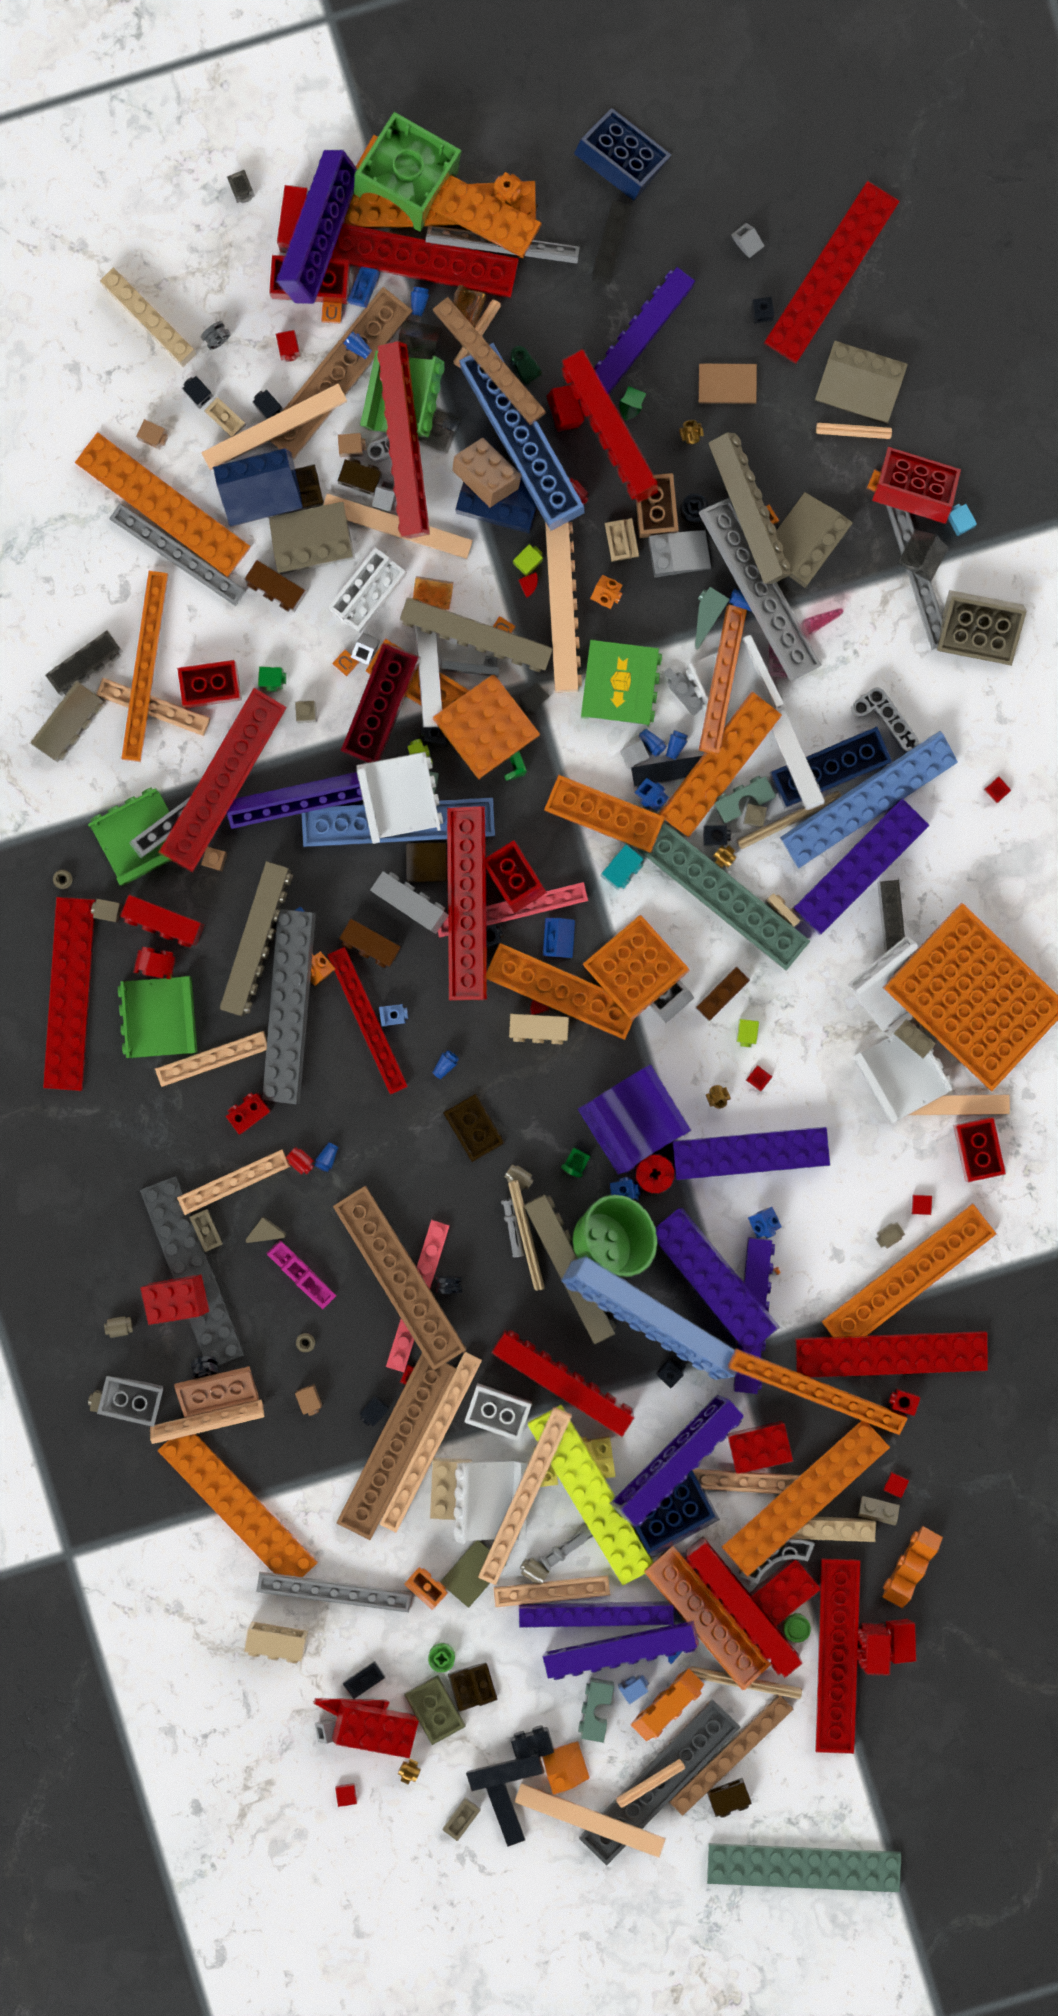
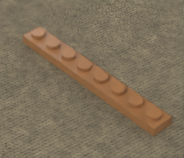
(489, 361)
(731, 1754)

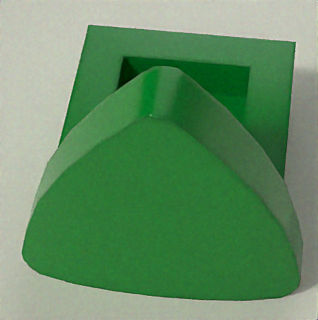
(631, 403)
(518, 767)
(576, 1163)

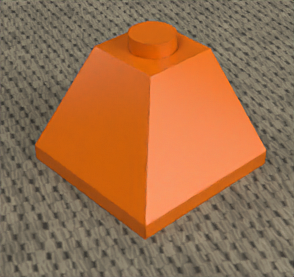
(565, 1767)

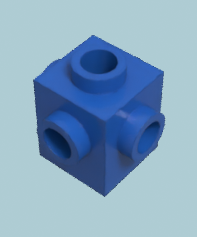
(651, 795)
(627, 1188)
(765, 1223)

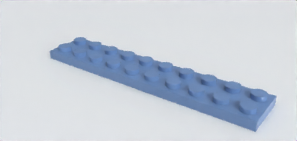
(869, 799)
(350, 825)

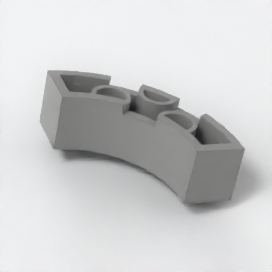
(791, 1549)

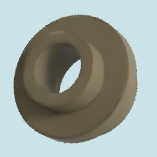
(56, 879)
(301, 1347)

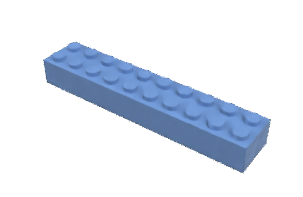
(526, 448)
(649, 1317)

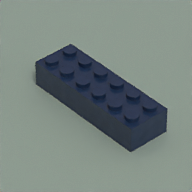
(836, 765)

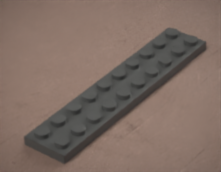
(289, 1006)
(187, 1258)
(694, 1747)

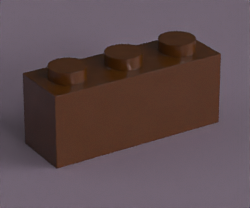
(275, 586)
(369, 943)
(722, 993)

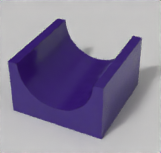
(634, 1119)

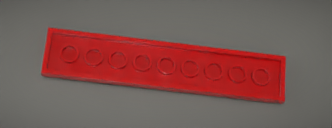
(426, 261)
(831, 272)
(222, 779)
(466, 903)
(69, 994)
(892, 1354)
(837, 1655)

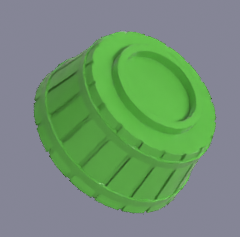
(616, 1236)

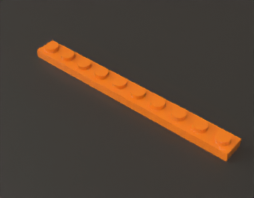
(144, 666)
(817, 1391)

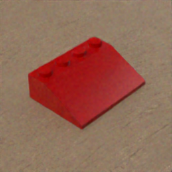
(917, 485)

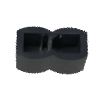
(532, 1742)

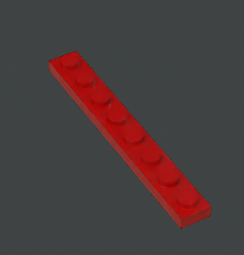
(367, 1020)

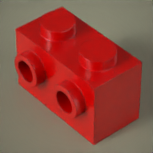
(565, 408)
(247, 1113)
(902, 1640)

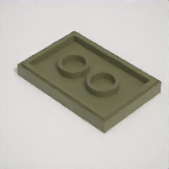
(463, 1576)
(434, 1710)

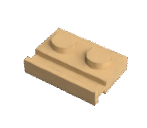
(621, 540)

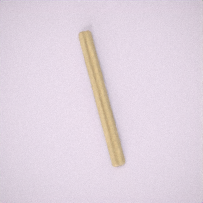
(785, 822)
(526, 1235)
(758, 1685)

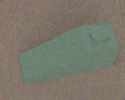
(709, 610)

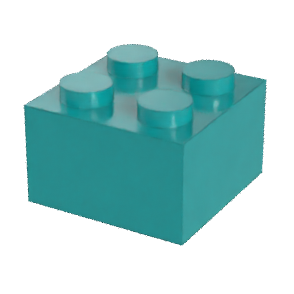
(622, 867)

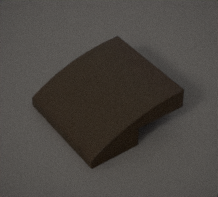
(309, 485)
(427, 862)
(472, 1686)

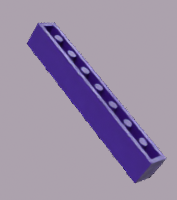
(643, 328)
(295, 800)
(756, 1279)
(596, 1614)
(620, 1650)

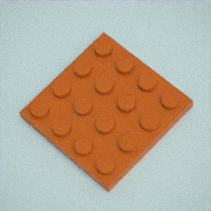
(486, 726)
(636, 967)

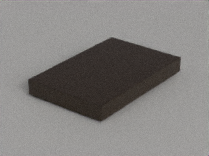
(473, 1127)

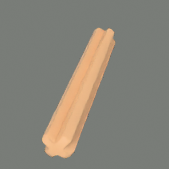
(480, 327)
(854, 430)
(650, 1783)

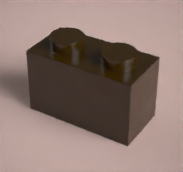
(359, 476)
(729, 1798)

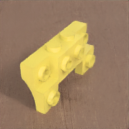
(601, 1452)

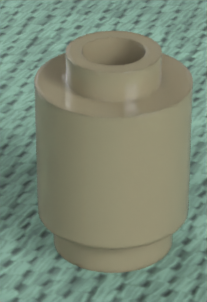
(521, 1175)
(889, 1235)
(118, 1326)
(534, 1570)

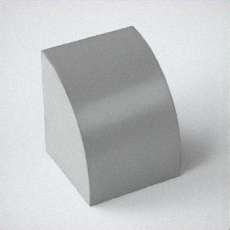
(748, 240)
(384, 495)
(365, 648)
(635, 754)
(325, 1730)

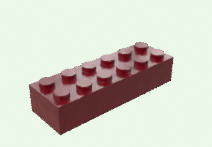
(380, 703)

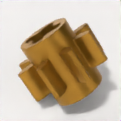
(691, 431)
(724, 856)
(718, 1096)
(409, 1771)

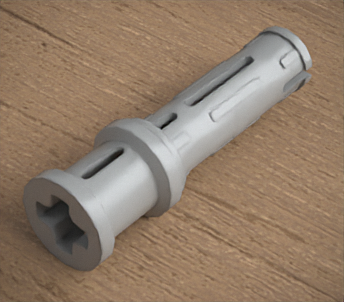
(514, 1231)
(559, 1552)

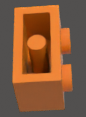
(426, 1588)

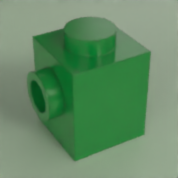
(271, 678)

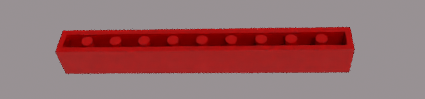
(403, 440)

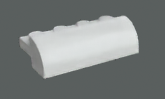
(367, 590)

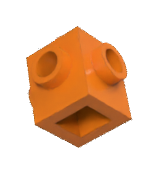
(509, 194)
(607, 592)
(320, 968)

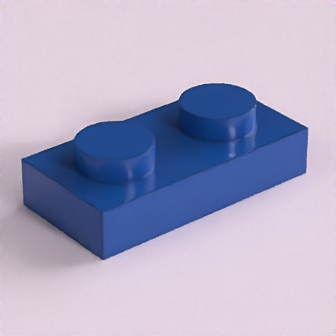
(363, 287)

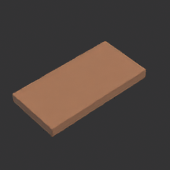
(216, 1392)

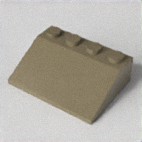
(861, 382)
(810, 536)
(311, 538)
(981, 627)
(67, 722)

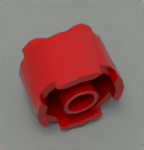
(155, 964)
(662, 1181)

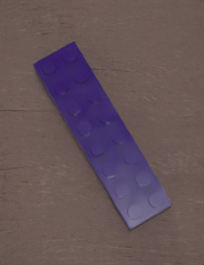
(318, 227)
(861, 866)
(751, 1153)
(715, 1280)
(677, 1460)

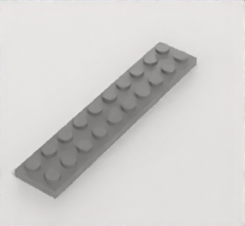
(764, 599)

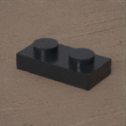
(364, 1680)

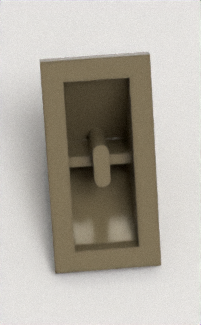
(265, 1231)

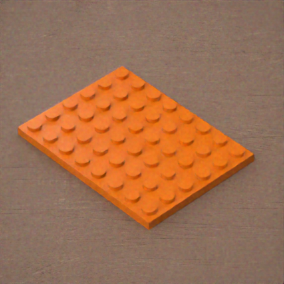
(975, 996)

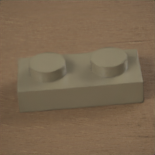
(914, 1039)
(206, 1230)
(878, 1510)
(461, 1819)

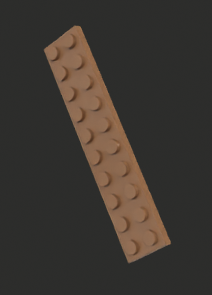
(376, 327)
(399, 1278)
(395, 1447)

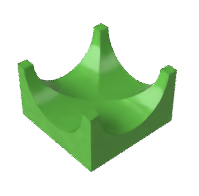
(407, 168)

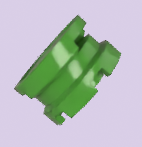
(796, 1627)
(441, 1657)

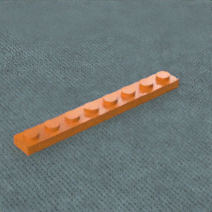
(722, 680)

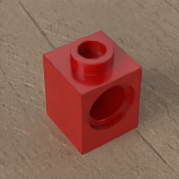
(288, 345)
(910, 1408)

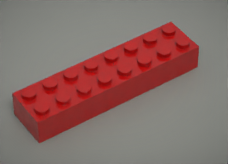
(610, 427)
(563, 1383)
(745, 1609)

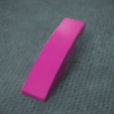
(301, 1274)

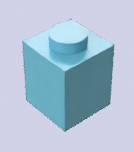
(961, 519)

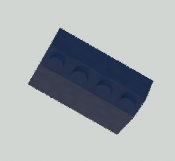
(622, 154)
(258, 487)
(511, 512)
(677, 1516)

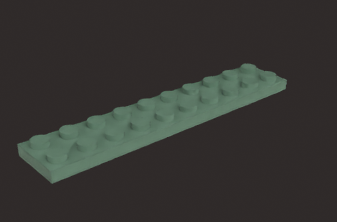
(726, 897)
(803, 1867)

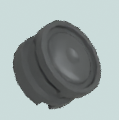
(215, 335)

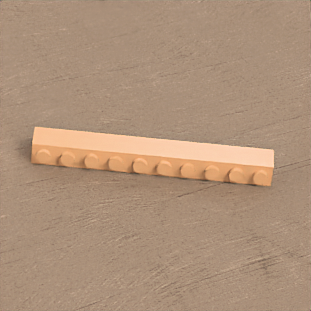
(562, 608)

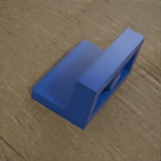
(558, 937)

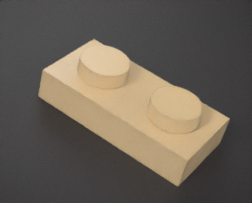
(224, 417)
(779, 906)

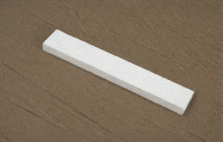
(428, 676)
(797, 763)

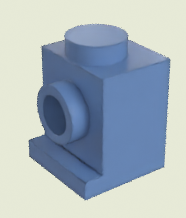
(386, 1019)
(634, 1688)

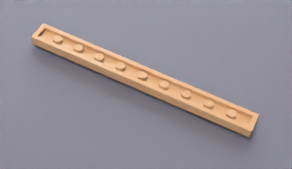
(430, 1442)
(524, 1495)

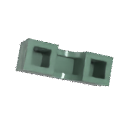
(758, 790)
(598, 1692)

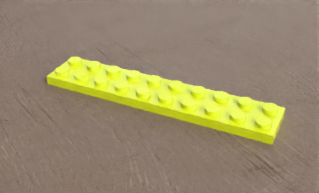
(592, 1499)

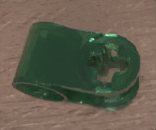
(527, 367)

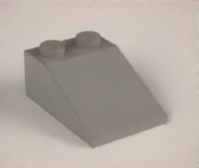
(679, 553)
(672, 1001)
(130, 1400)

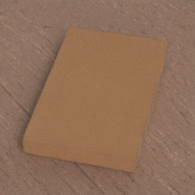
(727, 383)

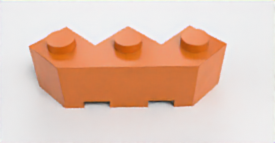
(911, 1566)
(668, 1705)

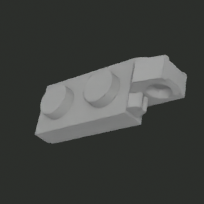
(684, 691)

